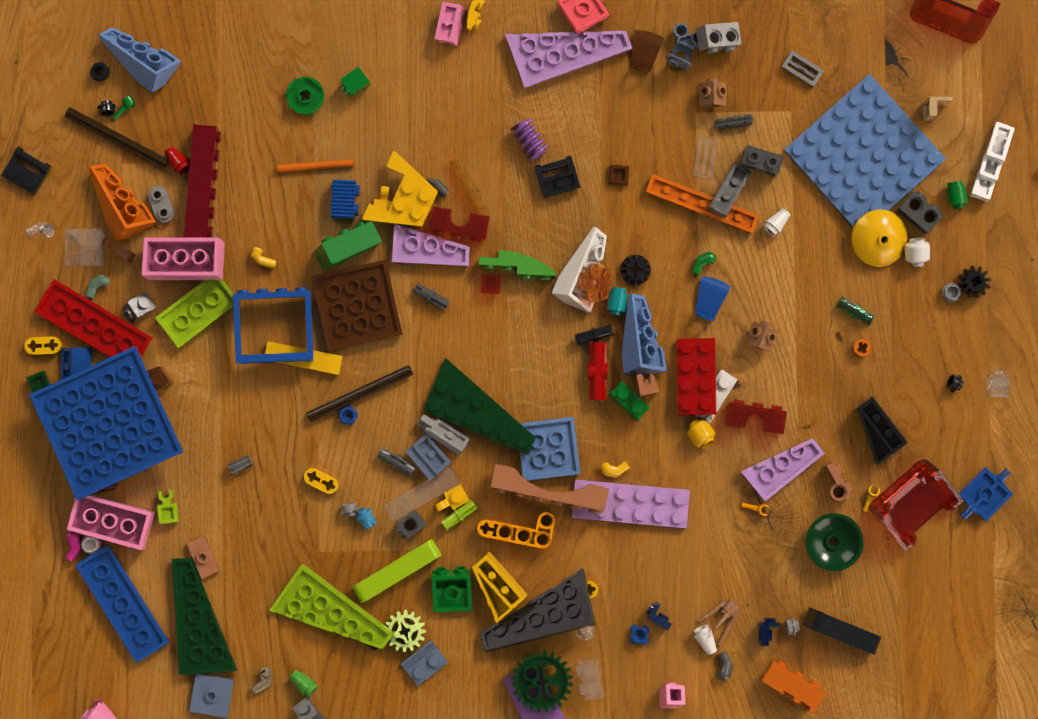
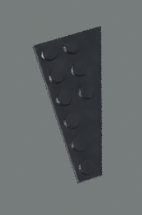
(549, 614)

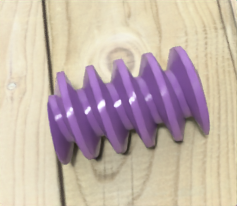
(530, 138)

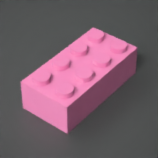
(183, 259)
(111, 521)

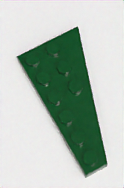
(468, 406)
(199, 635)

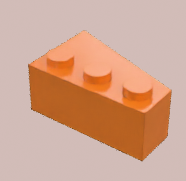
(793, 685)

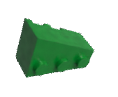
(347, 245)

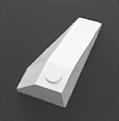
(589, 252)

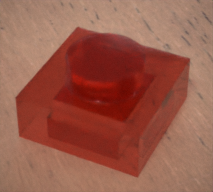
(491, 283)

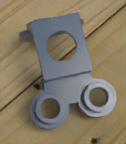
(685, 44)

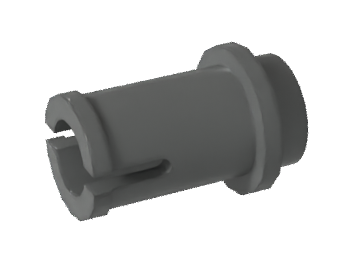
(240, 465)

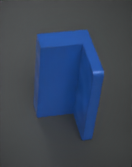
(74, 360)

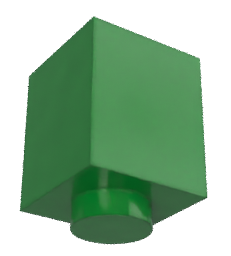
(354, 82)

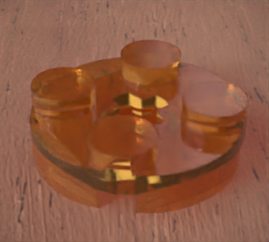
(600, 290)

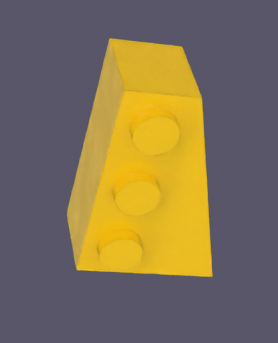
(498, 586)

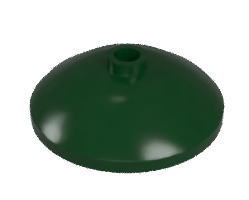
(847, 546)

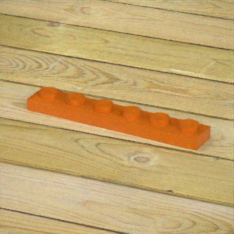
(700, 203)

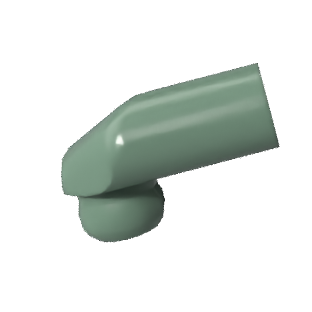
(95, 283)

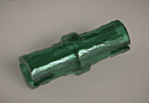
(855, 311)

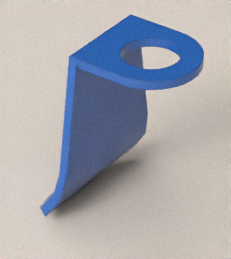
(710, 297)

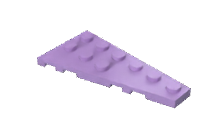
(555, 54)

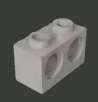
(718, 35)

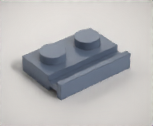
(428, 457)
(424, 663)

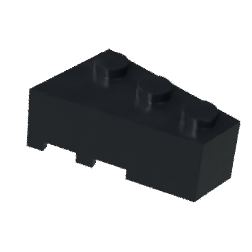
(880, 430)

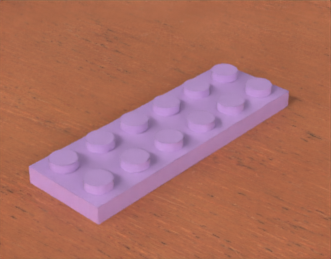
(639, 505)

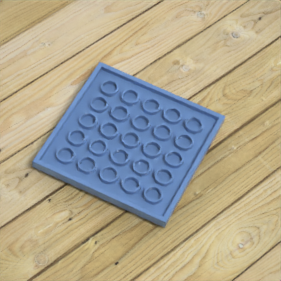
(864, 152)

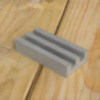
(799, 67)

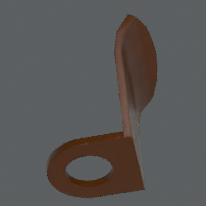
(645, 49)

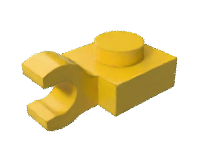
(383, 203)
(454, 497)

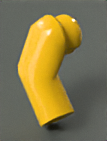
(614, 471)

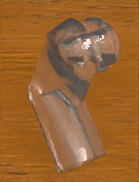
(41, 227)

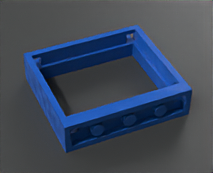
(280, 357)

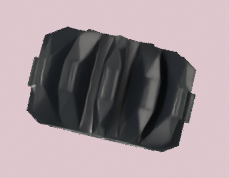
(971, 274)

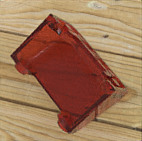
(955, 18)
(913, 501)

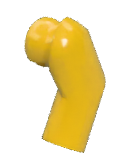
(261, 260)

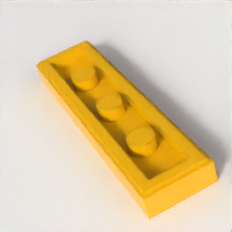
(322, 361)

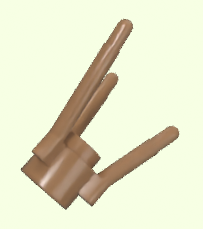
(730, 610)

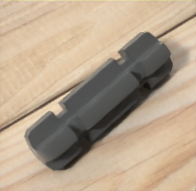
(735, 121)

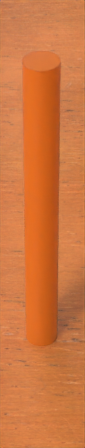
(315, 165)

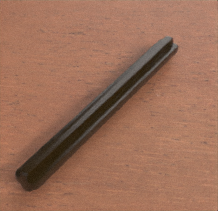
(116, 138)
(359, 393)

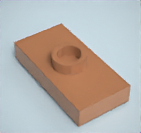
(203, 557)

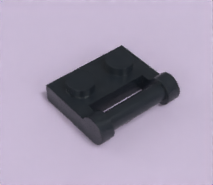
(22, 176)
(560, 182)

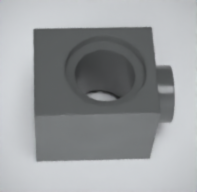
(416, 517)

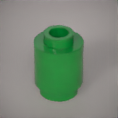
(956, 194)

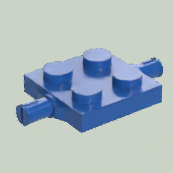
(985, 494)

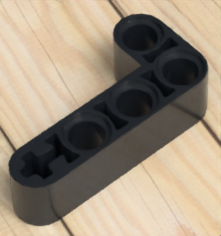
(841, 631)

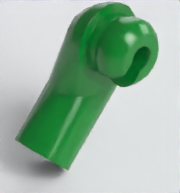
(703, 259)

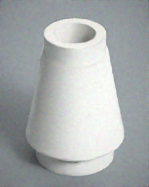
(776, 222)
(705, 638)

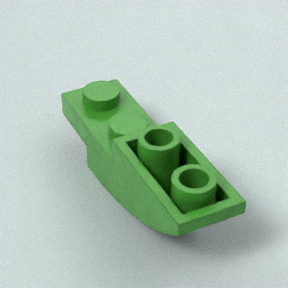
(525, 265)

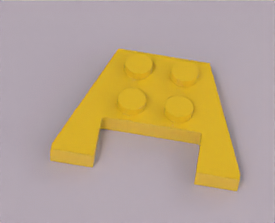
(411, 200)

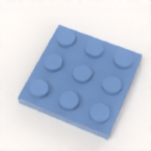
(553, 450)

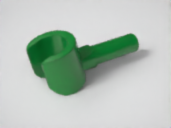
(128, 104)

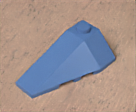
(147, 65)
(640, 346)

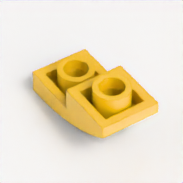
(473, 19)

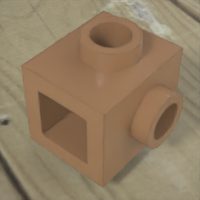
(712, 93)
(762, 336)

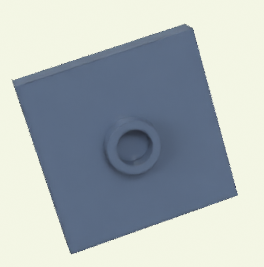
(211, 695)

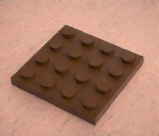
(356, 305)

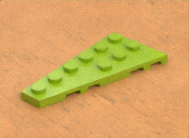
(323, 606)

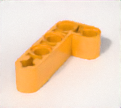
(515, 529)

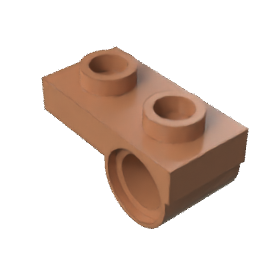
(835, 473)

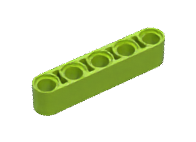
(396, 571)

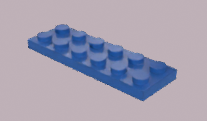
(122, 603)

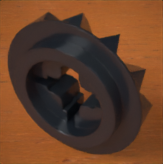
(629, 276)

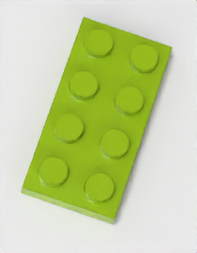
(196, 311)

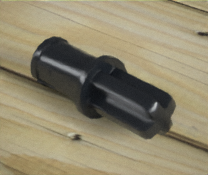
(594, 334)

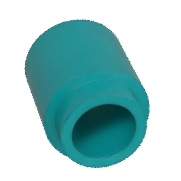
(617, 301)

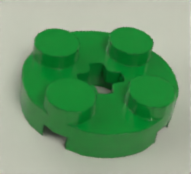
(316, 95)

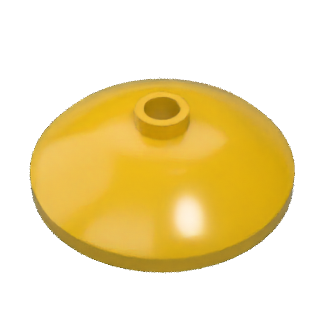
(868, 233)

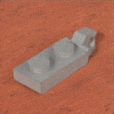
(444, 434)

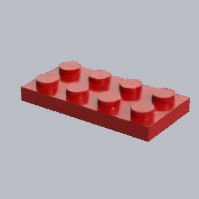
(696, 377)

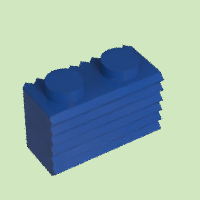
(344, 199)

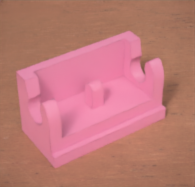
(450, 23)

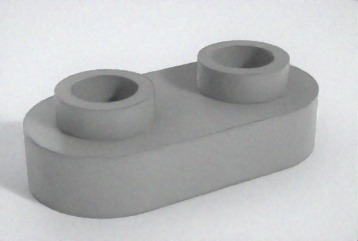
(160, 204)

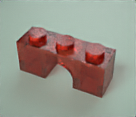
(475, 229)
(773, 418)

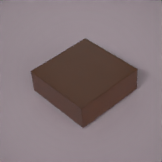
(618, 175)

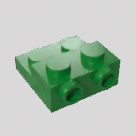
(451, 589)

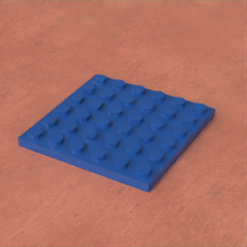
(106, 423)

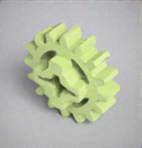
(413, 627)

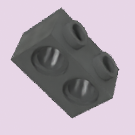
(761, 160)
(916, 217)

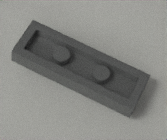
(730, 190)

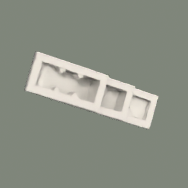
(992, 161)

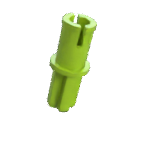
(459, 515)

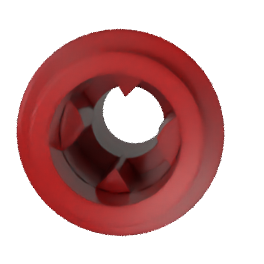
(177, 160)

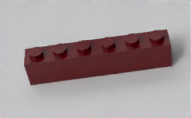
(201, 181)

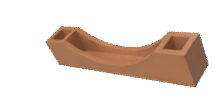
(509, 479)

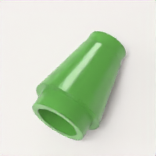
(303, 683)

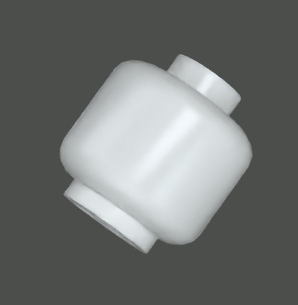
(917, 252)

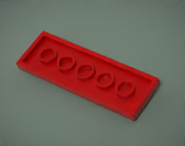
(90, 321)

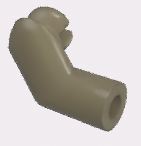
(265, 680)

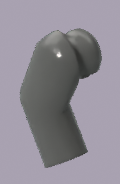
(439, 186)
(727, 666)

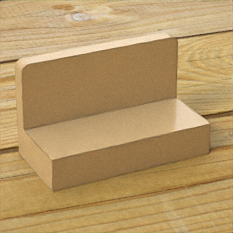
(930, 106)

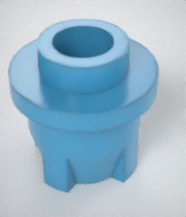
(365, 518)

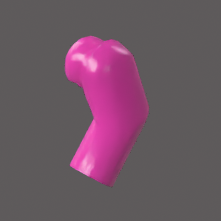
(75, 545)

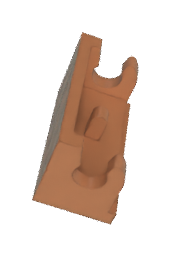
(648, 387)

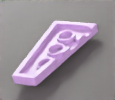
(423, 248)
(780, 469)

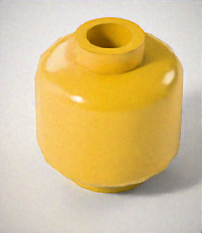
(701, 434)

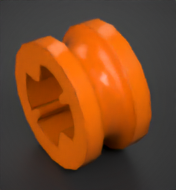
(856, 346)

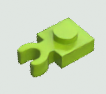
(167, 511)

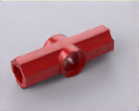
(597, 371)

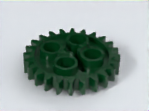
(524, 683)

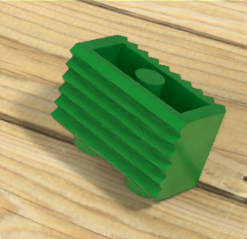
(629, 401)

